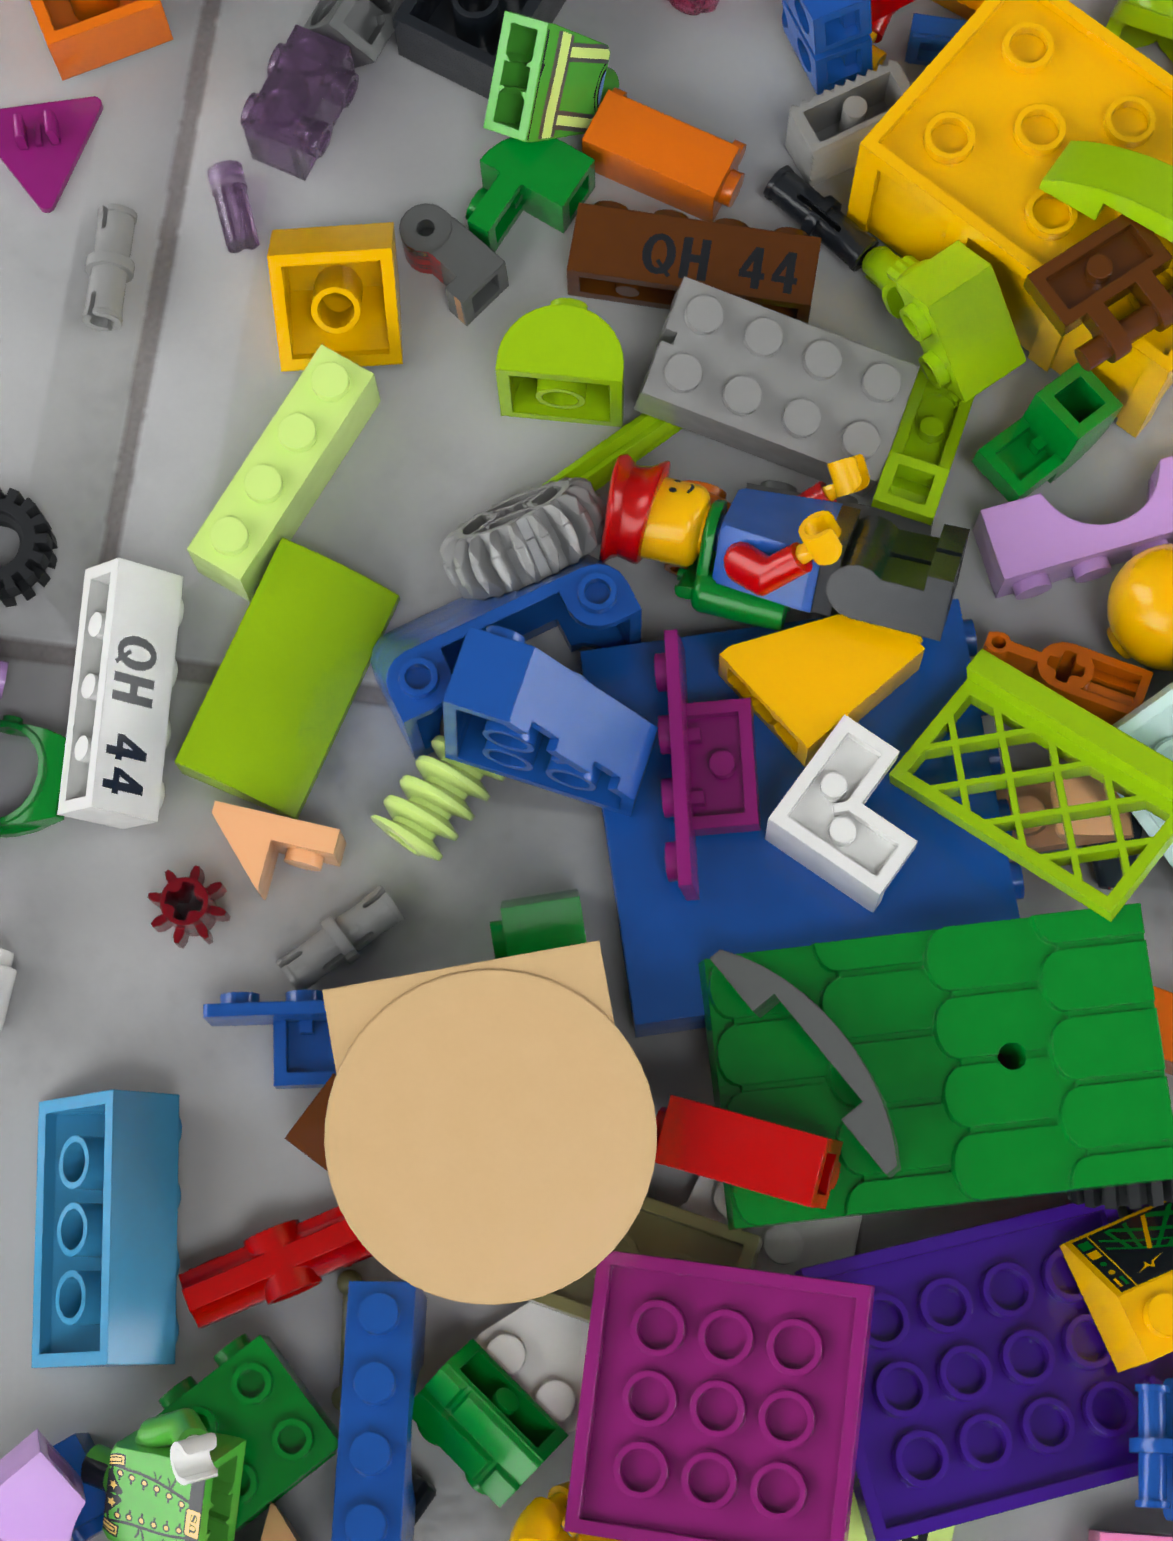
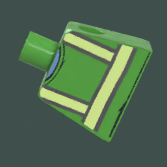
(546, 80)

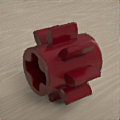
(181, 891)

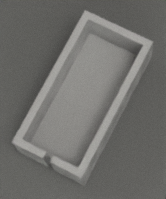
(773, 384)

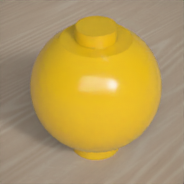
(1143, 608)

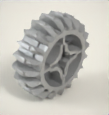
(524, 538)

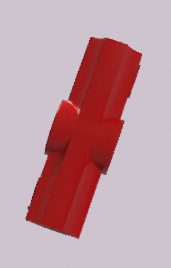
(271, 1267)

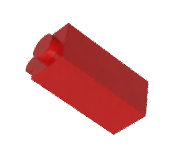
(747, 1152)

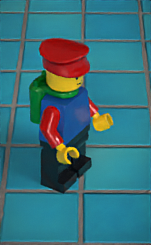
(784, 550)

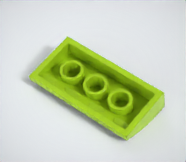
(287, 680)

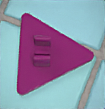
(45, 143)

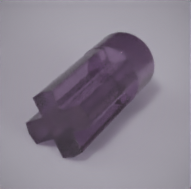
(233, 205)

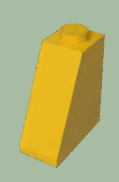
(818, 673)

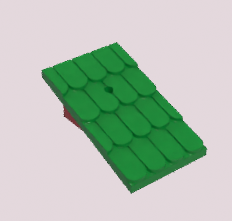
(1000, 1048)

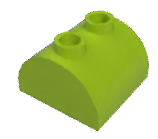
(561, 367)

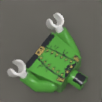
(169, 1481)

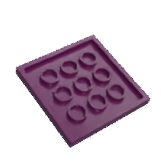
(718, 1403)

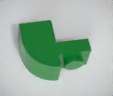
(530, 177)
(1050, 436)

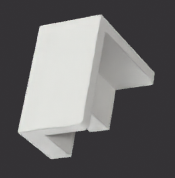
(829, 826)

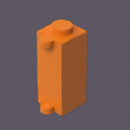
(663, 156)

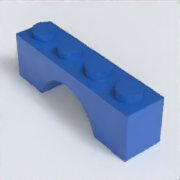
(376, 1411)

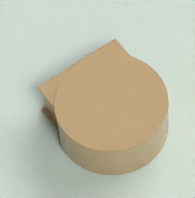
(488, 1123)

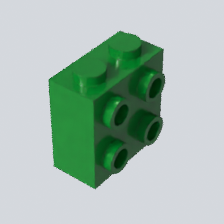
(269, 1406)

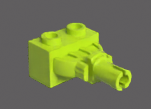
(953, 312)

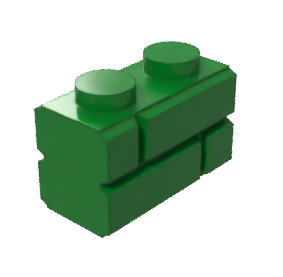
(485, 1423)

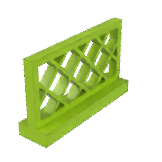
(1067, 732)

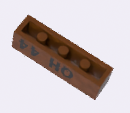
(646, 255)

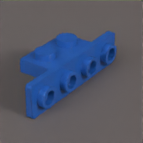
(299, 1033)

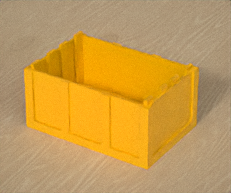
(979, 137)

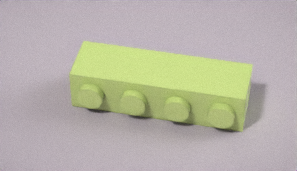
(285, 471)

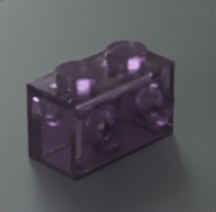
(299, 102)

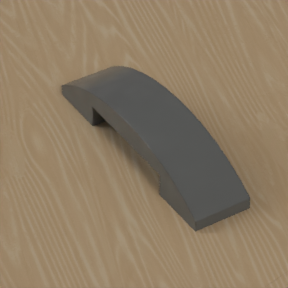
(762, 992)

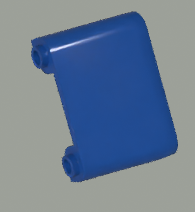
(417, 659)

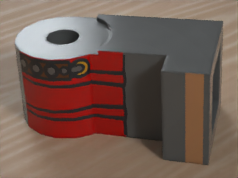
(455, 256)

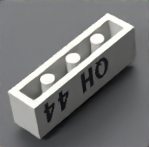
(121, 695)

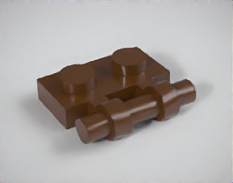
(1095, 275)

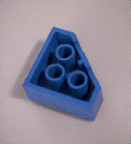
(542, 723)

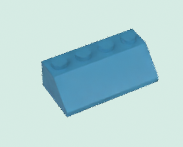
(106, 1230)

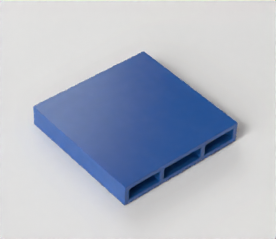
(754, 891)

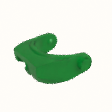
(41, 805)

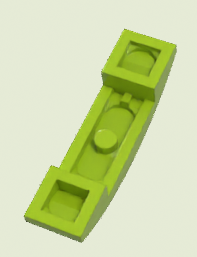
(1102, 174)
(922, 452)

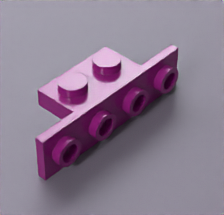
(711, 766)

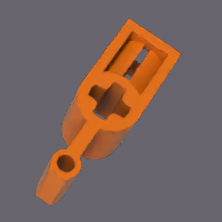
(1081, 675)

